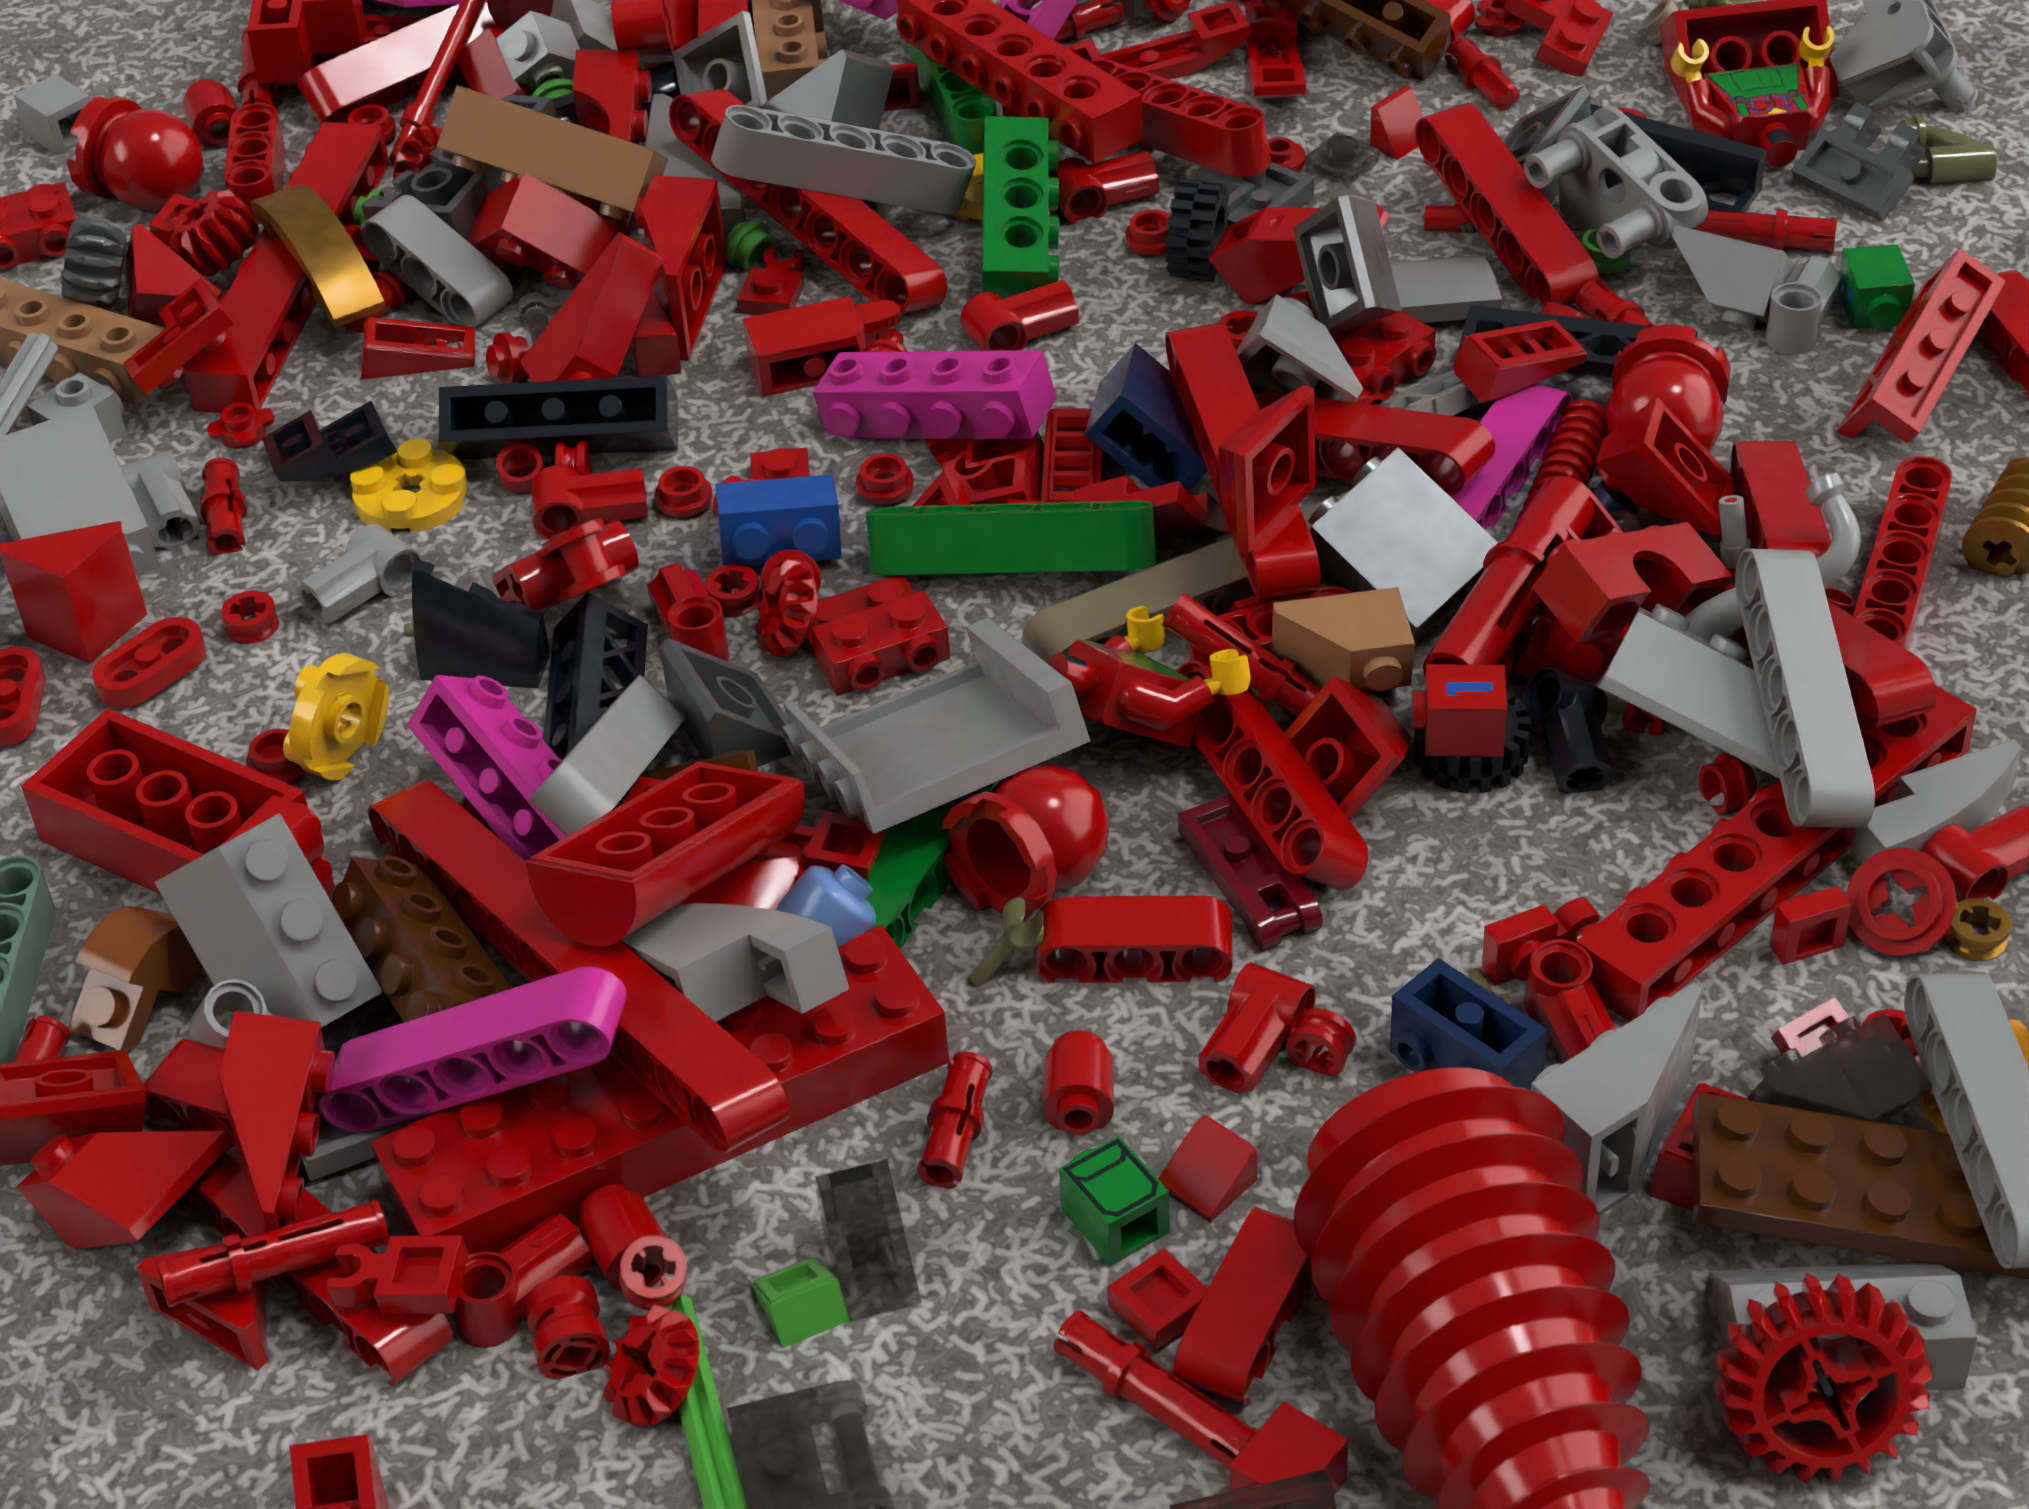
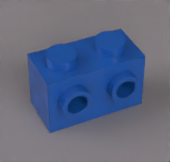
(778, 516)

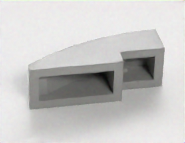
(1949, 793)

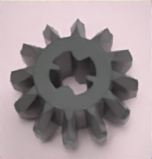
(94, 262)

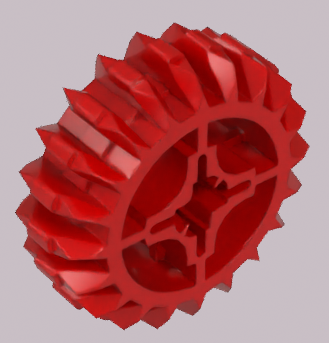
(1774, 1409)

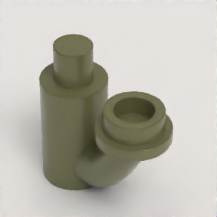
(1951, 155)

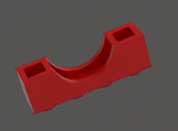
(609, 99)

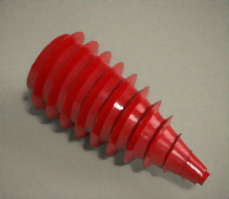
(1475, 1293)

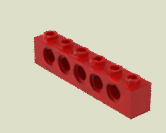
(1026, 72)

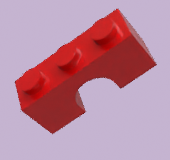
(1604, 580)

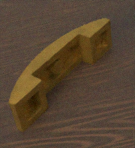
(323, 251)

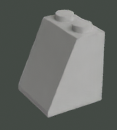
(69, 479)

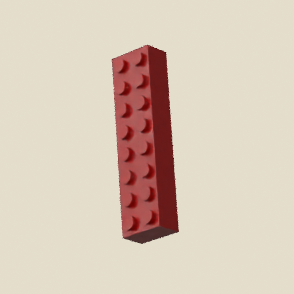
(547, 1145)

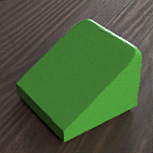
(801, 1301)

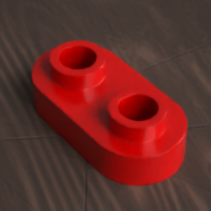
(149, 662)
(20, 700)

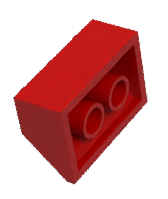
(1746, 36)

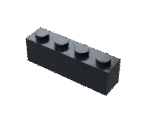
(607, 413)

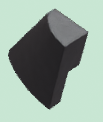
(475, 633)

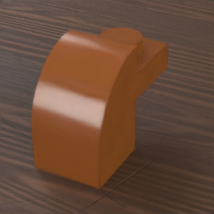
(129, 961)

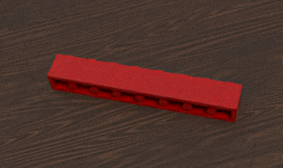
(271, 290)

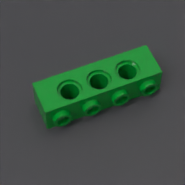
(1018, 204)

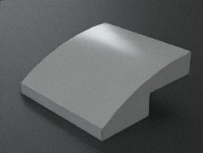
(1445, 287)

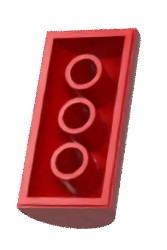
(661, 849)

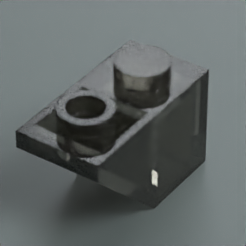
(1855, 1074)

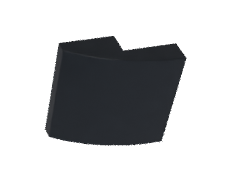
(309, 452)

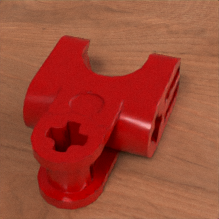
(569, 565)

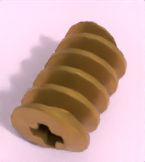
(2000, 531)

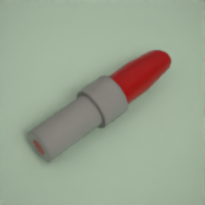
(1733, 532)

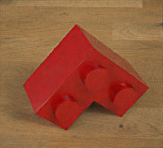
(290, 31)
(539, 228)

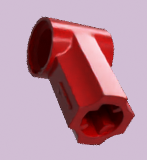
(1093, 187)
(1012, 321)
(568, 499)
(688, 610)
(1985, 856)
(1564, 997)
(1256, 1025)
(497, 1283)

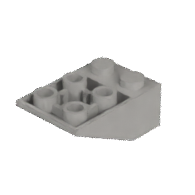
(1624, 1094)

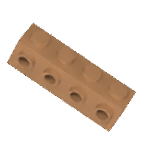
(788, 40)
(557, 152)
(86, 336)

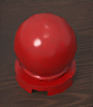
(134, 154)
(1680, 372)
(1026, 838)

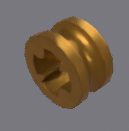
(1975, 946)

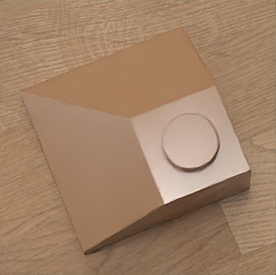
(1347, 636)

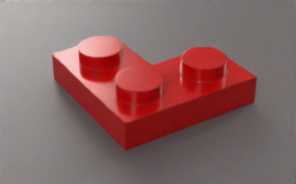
(1571, 28)
(193, 324)

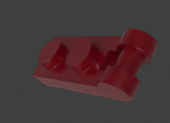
(1248, 872)

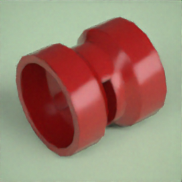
(572, 1336)

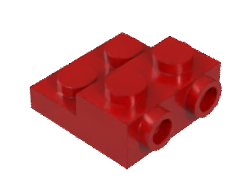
(35, 224)
(1388, 351)
(876, 635)

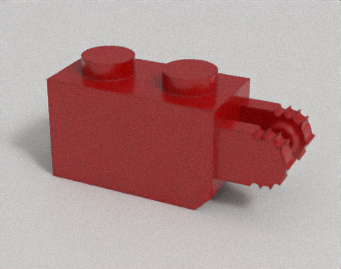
(799, 343)

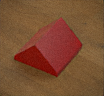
(75, 588)
(68, 1099)

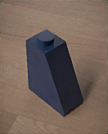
(1144, 422)

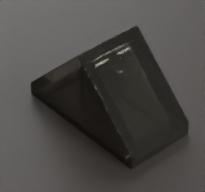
(866, 1239)

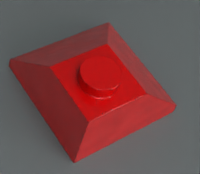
(1268, 466)
(1665, 468)
(1349, 742)
(116, 1183)

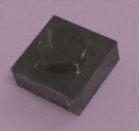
(1342, 159)

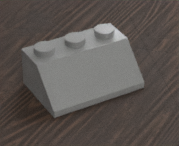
(1692, 684)
(267, 921)
(1925, 1290)

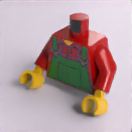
(1760, 105)
(1140, 693)

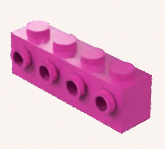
(936, 394)
(490, 756)

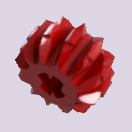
(212, 232)

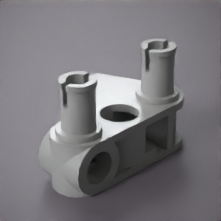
(1900, 53)
(1618, 182)

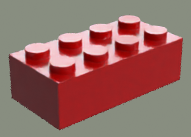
(143, 798)

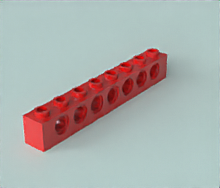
(1745, 868)

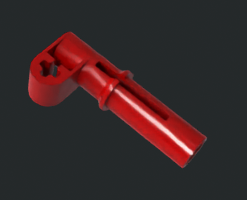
(1504, 593)

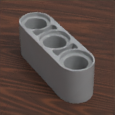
(436, 262)

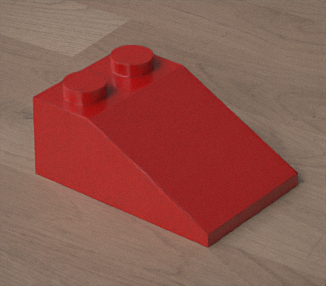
(686, 229)

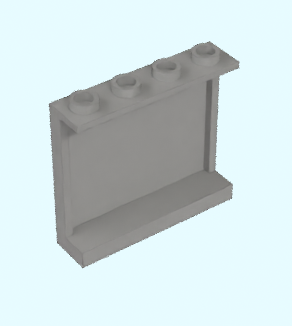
(942, 734)

